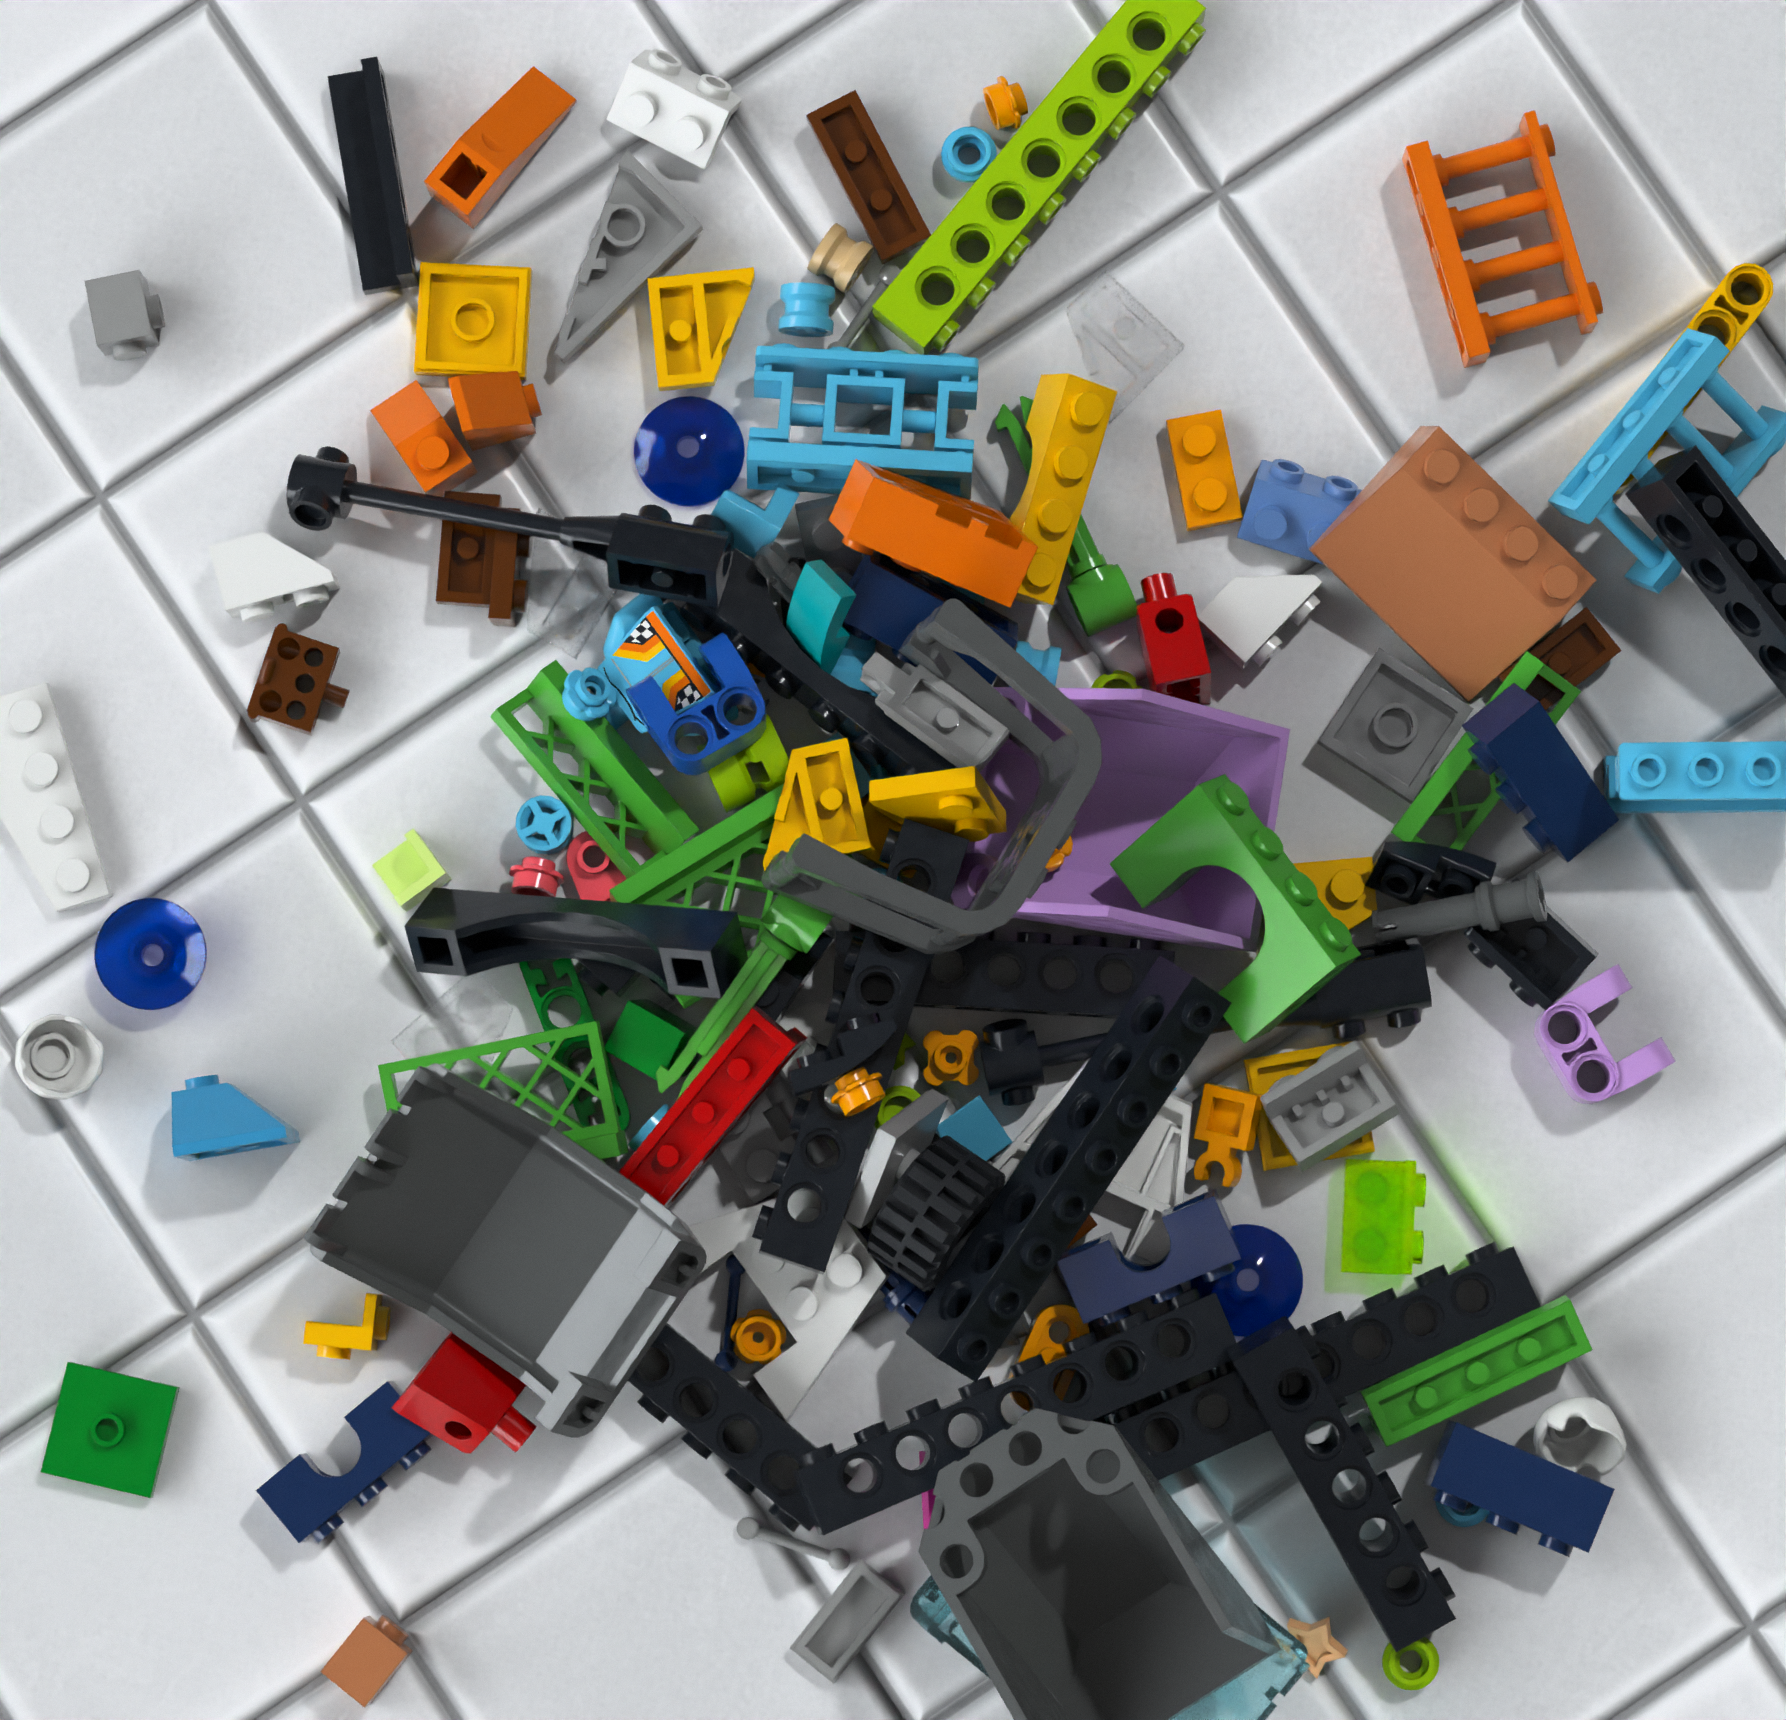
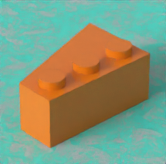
(933, 532)

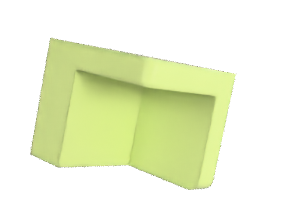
(411, 871)

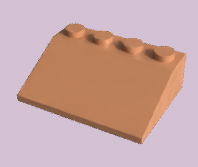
(1451, 562)

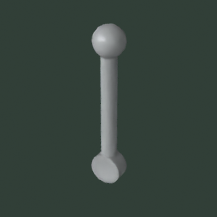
(886, 277)
(749, 1528)

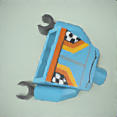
(657, 642)

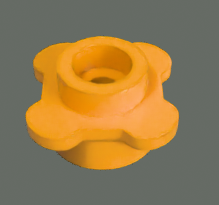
(939, 1046)

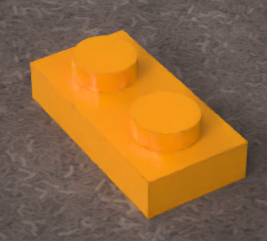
(1204, 470)

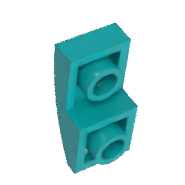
(818, 612)

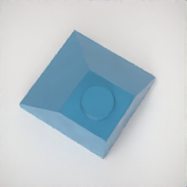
(222, 1121)

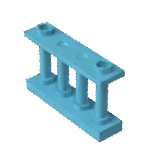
(1638, 426)

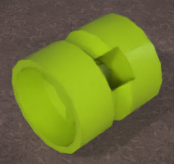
(767, 770)

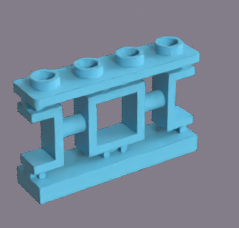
(861, 379)
(1696, 777)

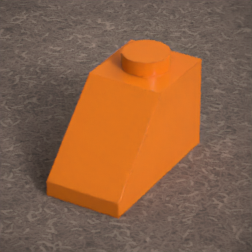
(494, 407)
(424, 440)

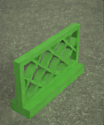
(704, 861)
(602, 1140)

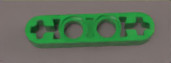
(562, 968)

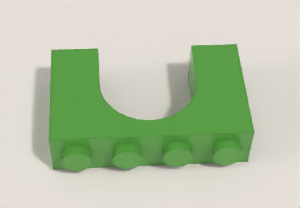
(1301, 938)

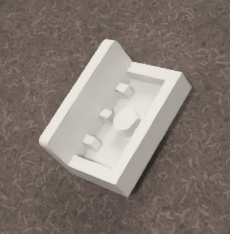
(674, 106)

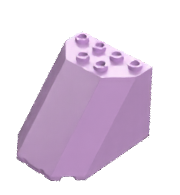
(1151, 759)

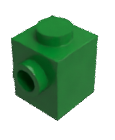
(649, 1037)

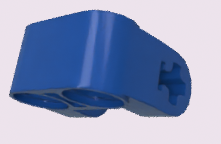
(707, 716)

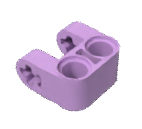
(1589, 1046)

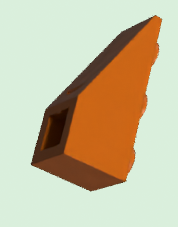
(498, 146)

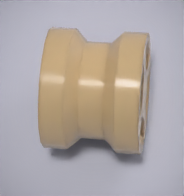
(840, 258)

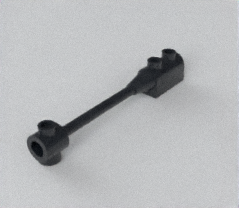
(641, 551)
(1375, 985)

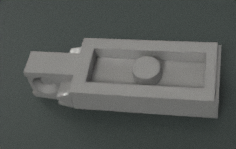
(935, 712)

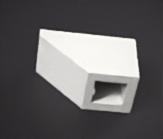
(265, 573)
(1252, 612)

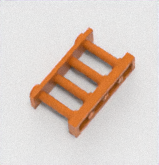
(1462, 278)

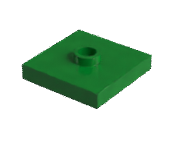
(110, 1429)

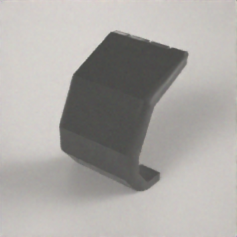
(511, 1243)

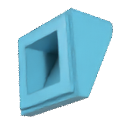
(975, 1129)

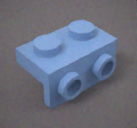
(1293, 507)

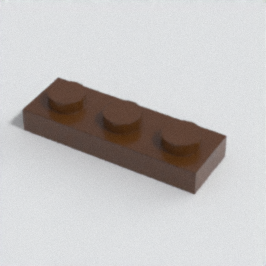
(868, 177)

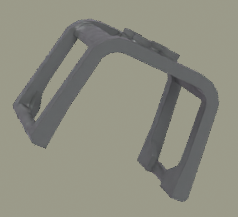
(1066, 768)

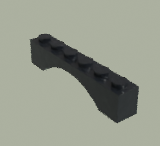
(761, 639)
(675, 946)

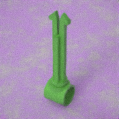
(1097, 589)
(788, 930)

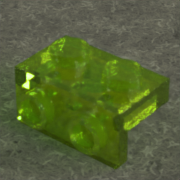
(1380, 1217)

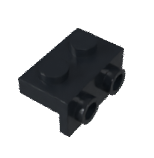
(1535, 955)

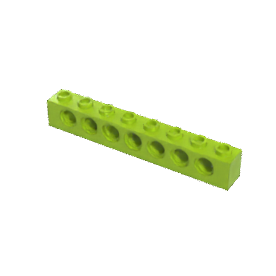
(1078, 91)

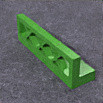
(1460, 759)
(604, 769)
(1475, 1371)

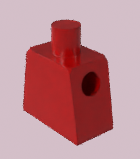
(1172, 641)
(465, 1398)

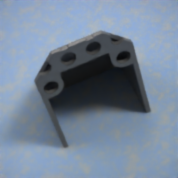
(1085, 1578)

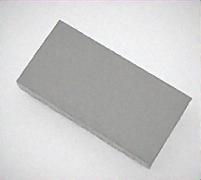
(847, 1621)

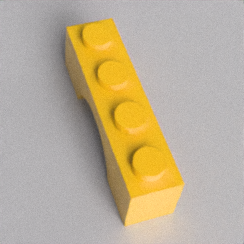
(1066, 437)

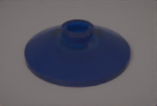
(692, 479)
(122, 948)
(1278, 1281)

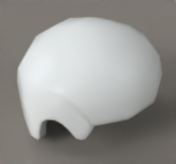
(59, 1057)
(1580, 1435)

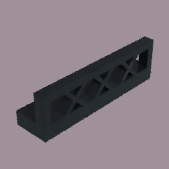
(373, 179)

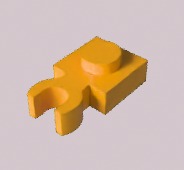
(1228, 1122)

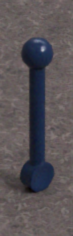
(726, 1357)

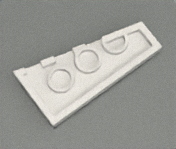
(45, 802)

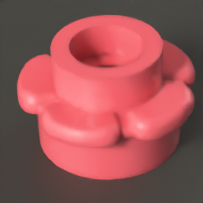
(536, 877)

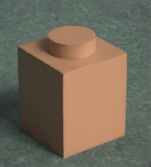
(368, 1658)

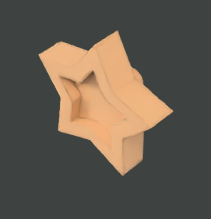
(1318, 1641)

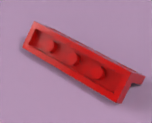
(712, 1106)

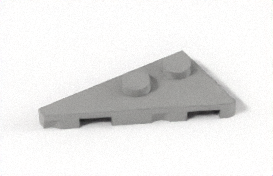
(635, 240)

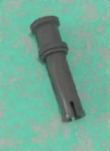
(1487, 907)

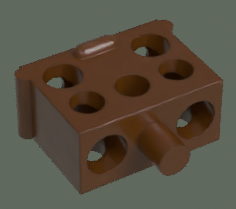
(278, 679)

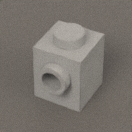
(124, 314)

